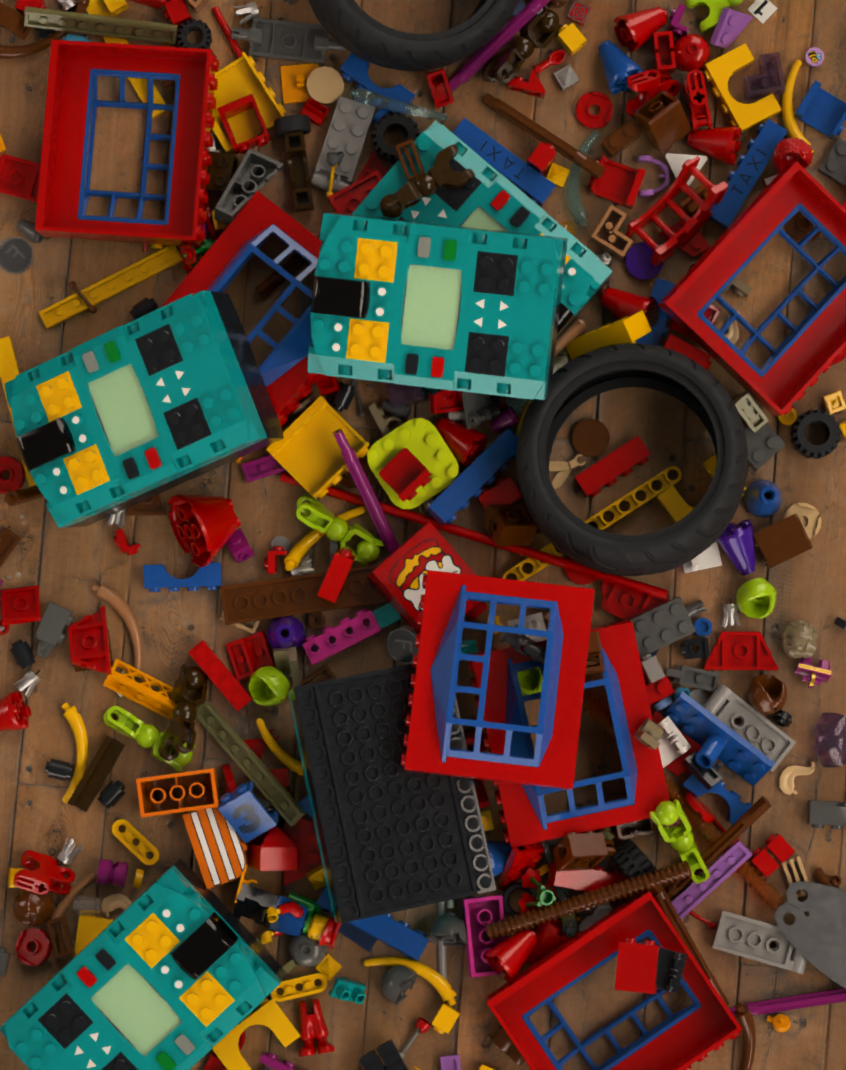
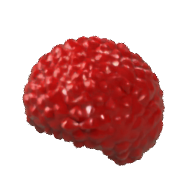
(792, 150)

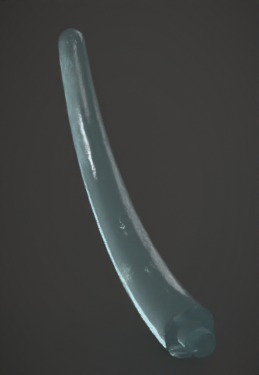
(377, 100)
(573, 192)
(569, 923)

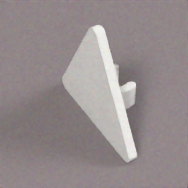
(677, 160)

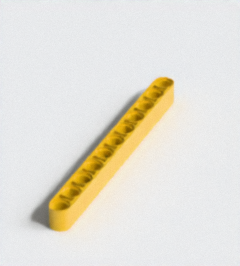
(600, 522)

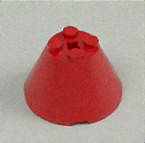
(202, 524)

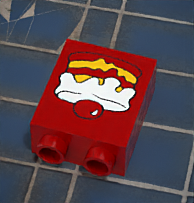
(401, 574)

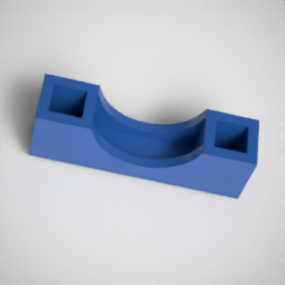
(356, 70)
(659, 291)
(157, 578)
(735, 807)

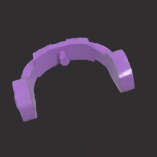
(648, 159)

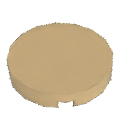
(325, 85)
(808, 516)

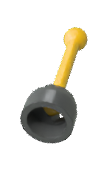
(334, 159)

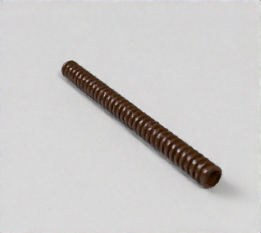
(588, 900)

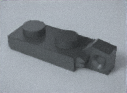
(694, 677)

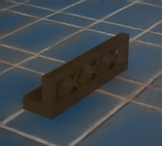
(96, 773)

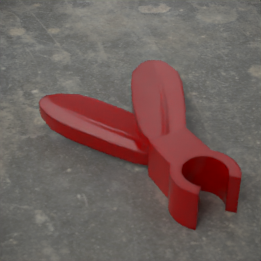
(258, 745)

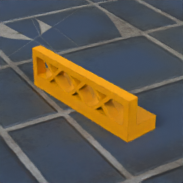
(141, 692)

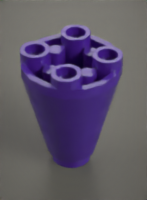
(739, 546)
(295, 630)

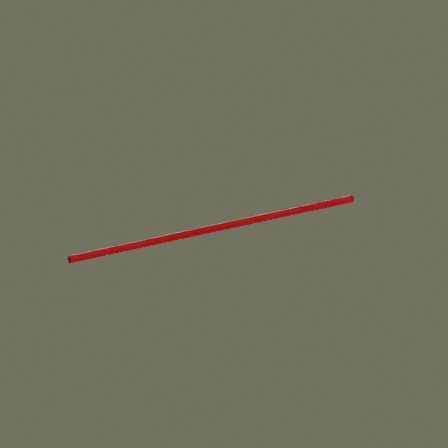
(487, 539)

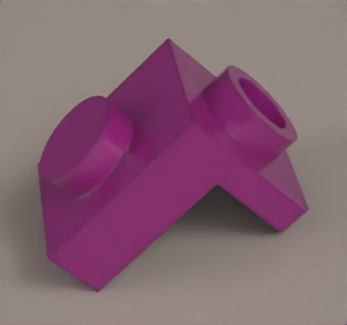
(676, 16)
(239, 546)

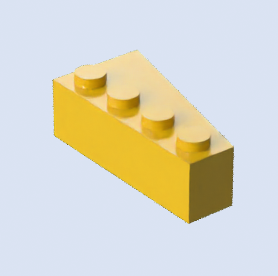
(620, 332)

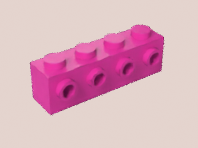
(341, 637)

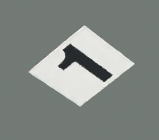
(762, 9)

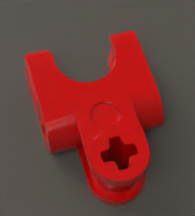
(648, 85)
(696, 100)
(43, 874)

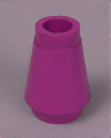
(504, 420)

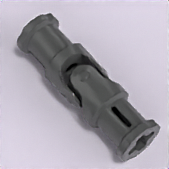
(530, 648)

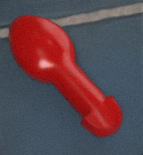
(555, 58)
(210, 224)

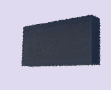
(358, 936)

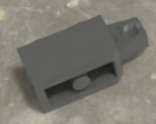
(52, 628)

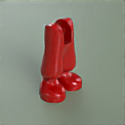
(313, 1027)

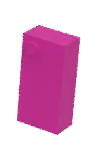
(475, 914)

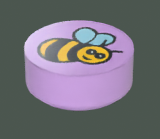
(814, 57)

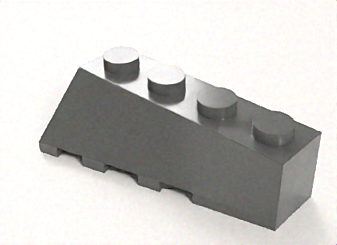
(250, 177)
(826, 813)

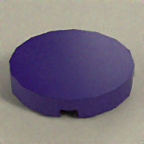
(639, 263)

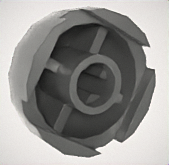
(449, 930)
(306, 950)
(397, 982)

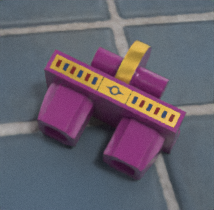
(813, 674)

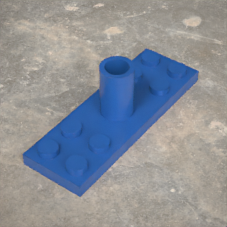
(717, 740)

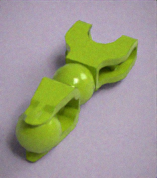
(715, 9)
(337, 529)
(145, 735)
(679, 836)

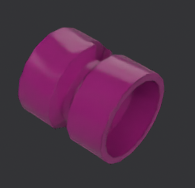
(112, 873)

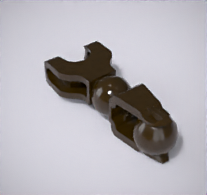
(522, 47)
(426, 184)
(182, 726)

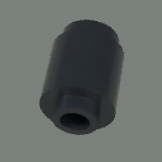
(143, 307)
(343, 397)
(22, 654)
(59, 770)
(112, 793)

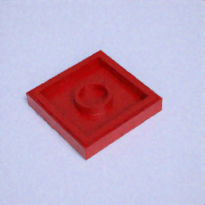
(20, 605)

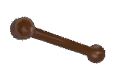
(72, 284)

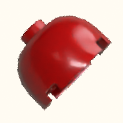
(691, 52)

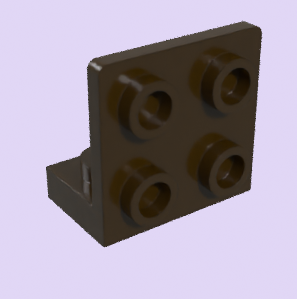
(221, 170)

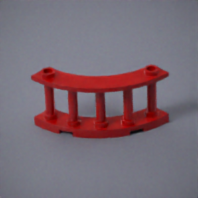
(691, 224)

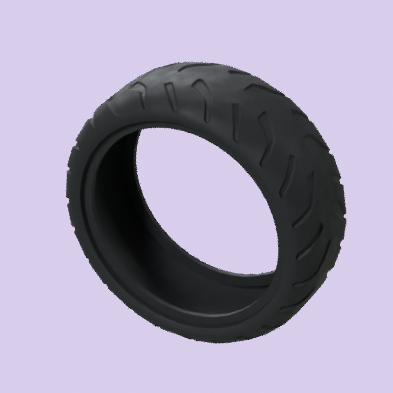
(410, 51)
(617, 368)

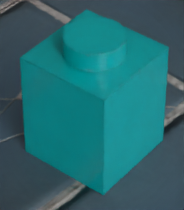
(386, 615)

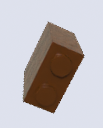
(782, 541)

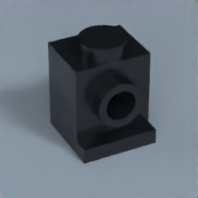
(703, 648)

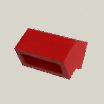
(316, 112)

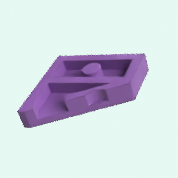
(729, 27)

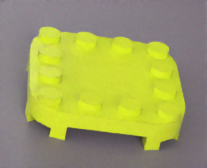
(427, 446)

